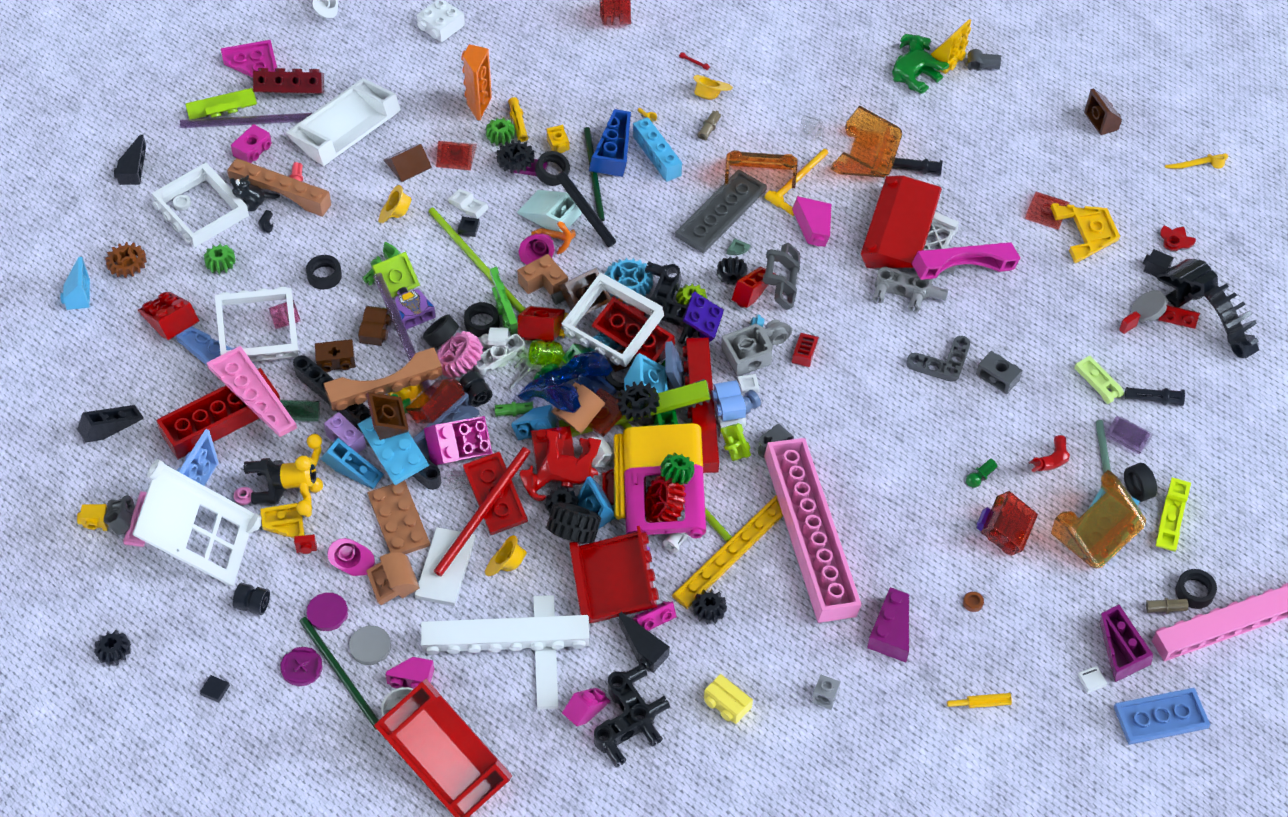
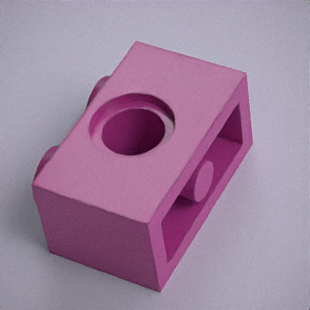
(251, 144)

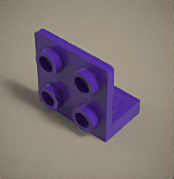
(703, 316)

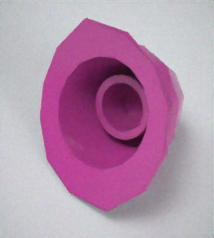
(536, 247)

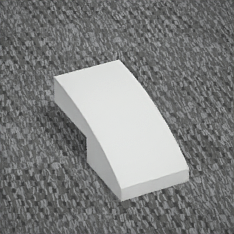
(465, 201)

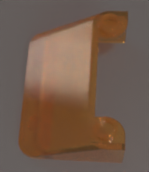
(872, 148)
(761, 160)
(1103, 527)

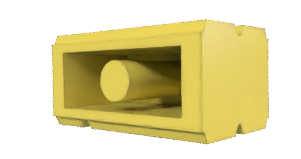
(727, 699)

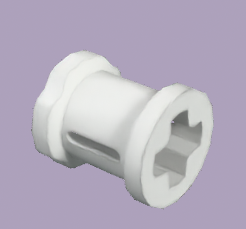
(674, 541)

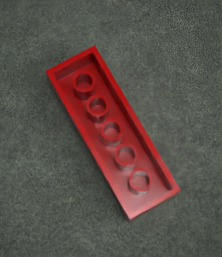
(218, 412)

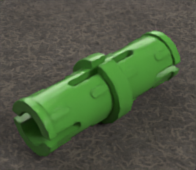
(513, 409)

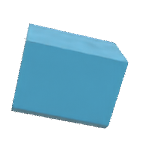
(593, 498)

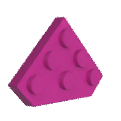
(250, 57)

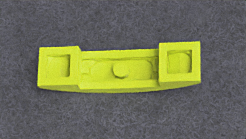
(1172, 514)

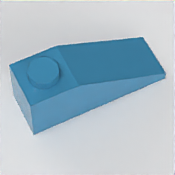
(351, 464)

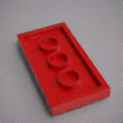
(482, 477)

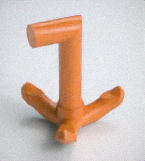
(566, 235)

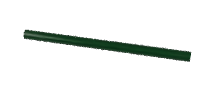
(594, 175)
(339, 671)

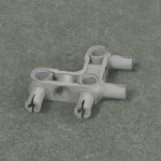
(907, 285)

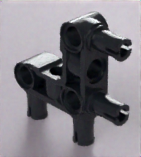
(664, 294)
(626, 724)

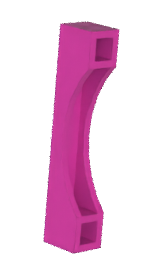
(995, 256)

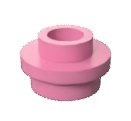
(243, 500)

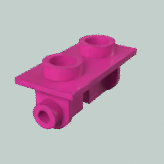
(658, 616)

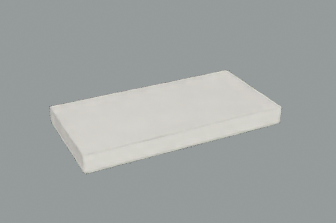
(444, 588)

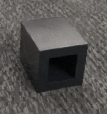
(1157, 262)

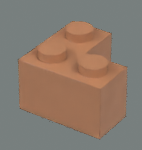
(541, 273)

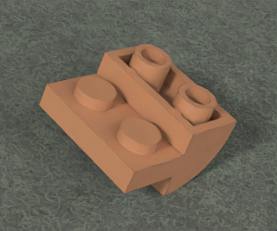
(590, 406)
(392, 577)

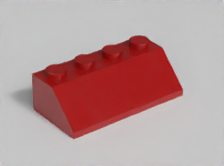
(623, 324)

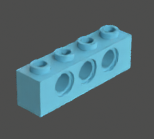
(657, 149)

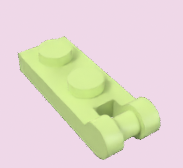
(1099, 379)

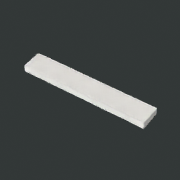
(546, 660)

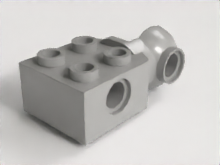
(752, 346)

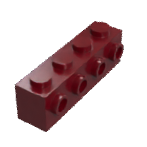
(288, 82)

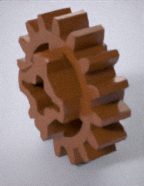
(126, 260)

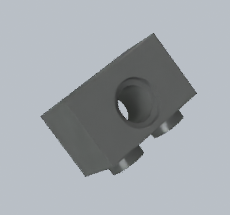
(999, 372)

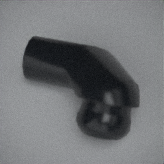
(264, 222)

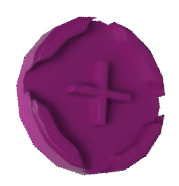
(327, 611)
(301, 666)

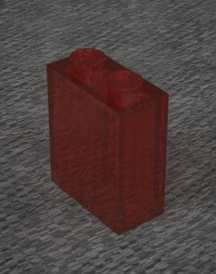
(435, 400)
(1009, 523)

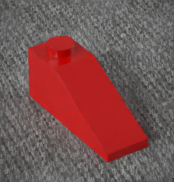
(749, 288)

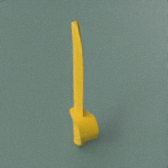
(1216, 161)

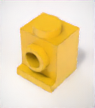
(557, 139)
(92, 516)

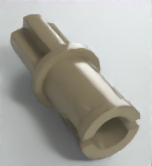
(709, 125)
(1166, 605)

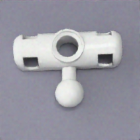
(498, 355)

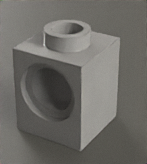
(826, 692)

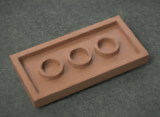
(398, 518)

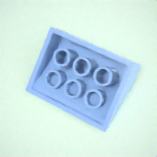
(201, 460)

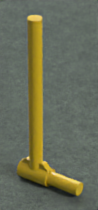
(777, 197)

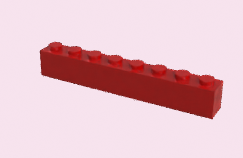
(698, 368)

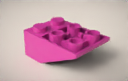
(458, 440)

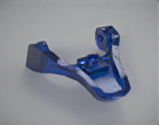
(553, 385)

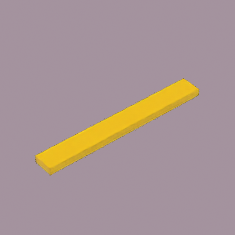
(729, 553)

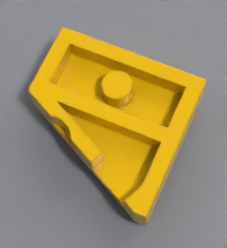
(283, 520)

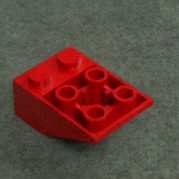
(169, 314)

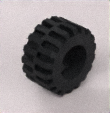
(573, 523)

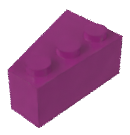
(891, 628)
(1123, 644)

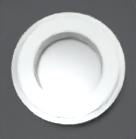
(181, 202)

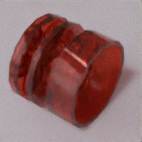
(614, 9)

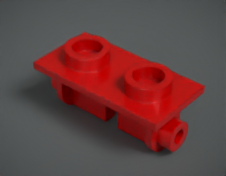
(1180, 317)

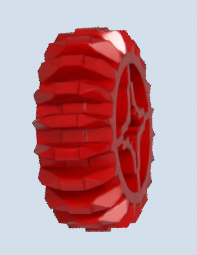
(664, 500)

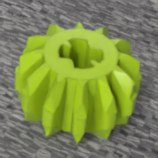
(684, 294)

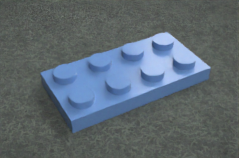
(1161, 716)

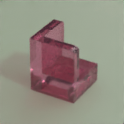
(280, 315)

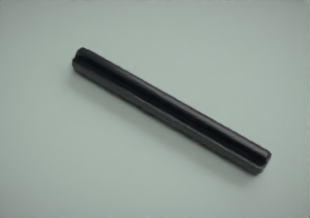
(586, 209)

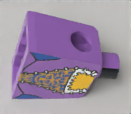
(413, 307)

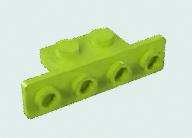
(223, 103)

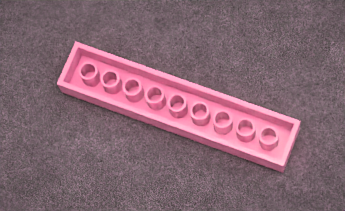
(812, 530)

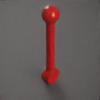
(705, 66)

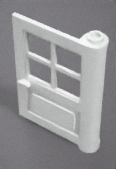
(170, 516)

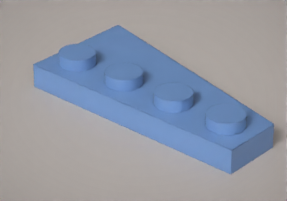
(200, 344)

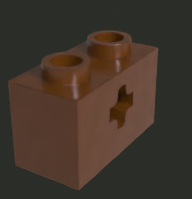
(335, 355)

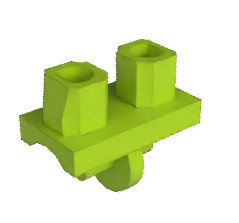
(735, 441)

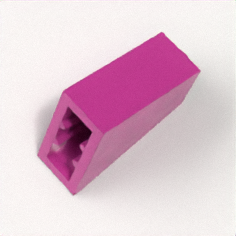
(813, 219)

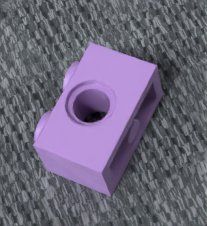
(341, 428)

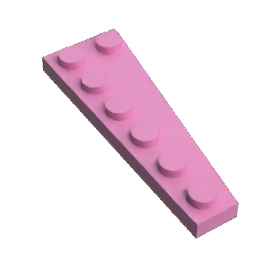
(247, 384)

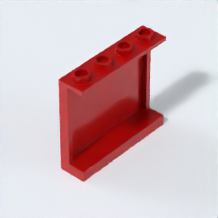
(614, 576)

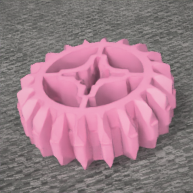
(459, 354)

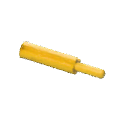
(983, 701)

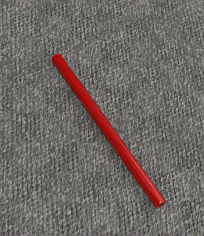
(481, 512)

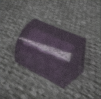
(1129, 434)

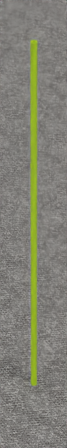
(519, 307)

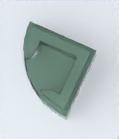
(738, 247)

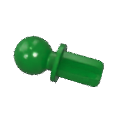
(974, 479)

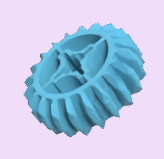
(629, 272)

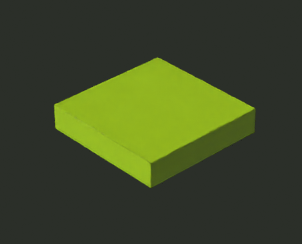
(397, 273)

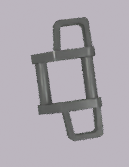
(781, 282)

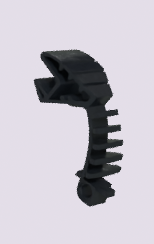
(1195, 280)

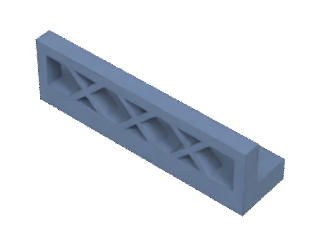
(456, 410)

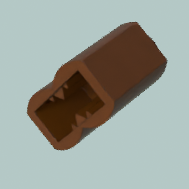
(374, 326)

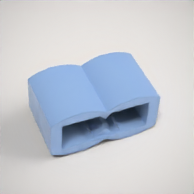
(729, 400)

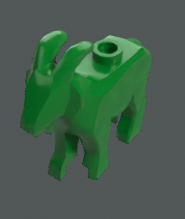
(915, 62)

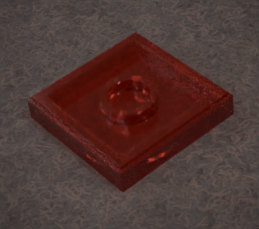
(1040, 210)
(607, 416)

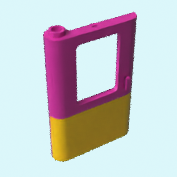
(643, 454)

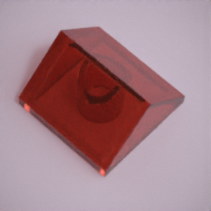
(455, 155)

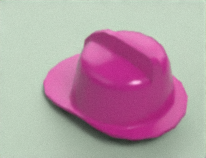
(350, 557)

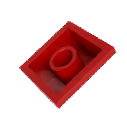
(540, 323)
(540, 443)

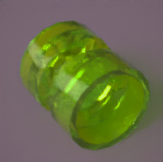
(545, 353)

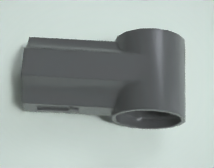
(977, 60)

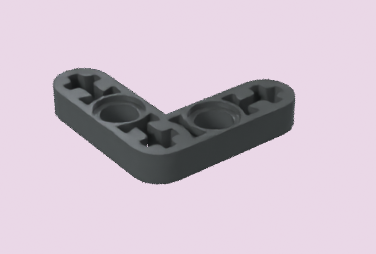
(944, 367)

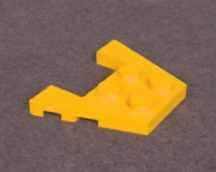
(1094, 226)

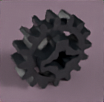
(515, 156)
(638, 401)

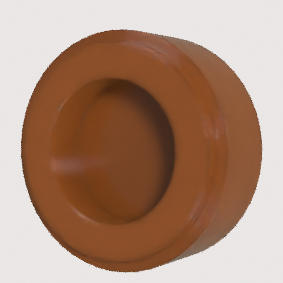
(973, 601)

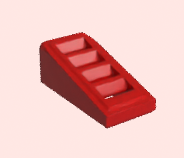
(801, 359)

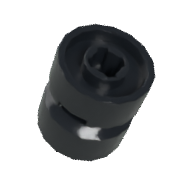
(476, 388)
(249, 598)

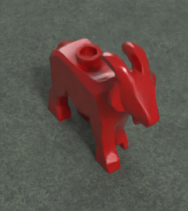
(560, 467)

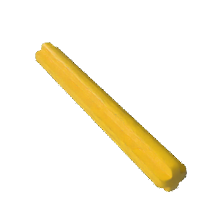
(619, 489)

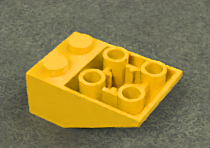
(953, 47)

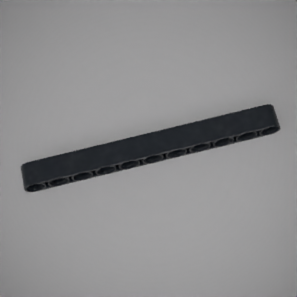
(315, 378)

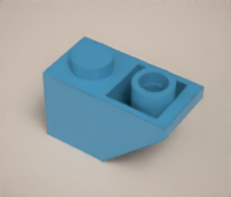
(535, 419)

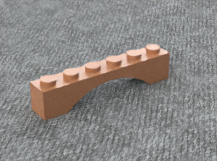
(305, 195)
(347, 392)

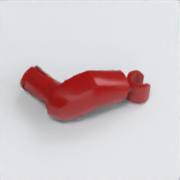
(1056, 459)

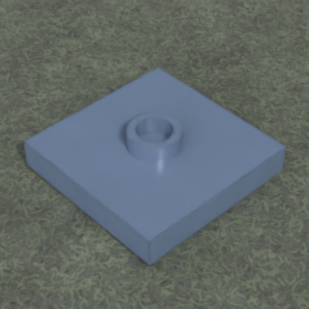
(673, 365)

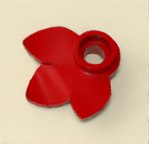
(1176, 238)

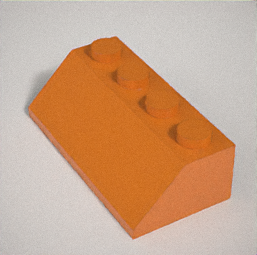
(477, 79)

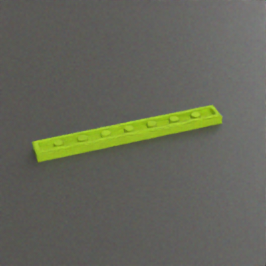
(668, 401)

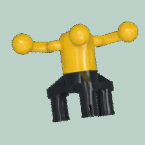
(289, 475)

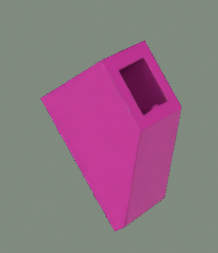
(410, 673)
(585, 705)

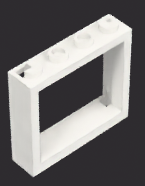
(189, 181)
(624, 293)
(267, 352)

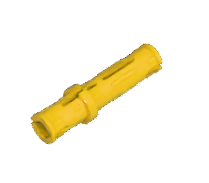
(516, 114)

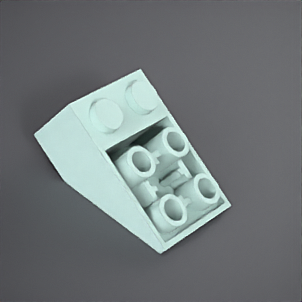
(549, 208)

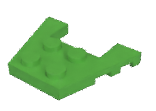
(503, 304)

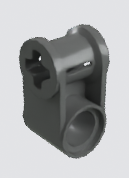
(777, 433)
(119, 514)

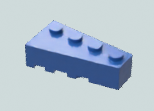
(612, 149)

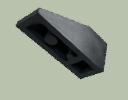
(131, 163)
(104, 423)
(646, 647)

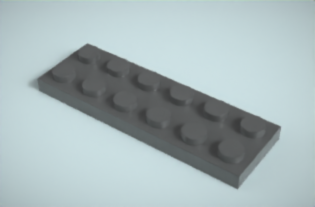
(720, 211)

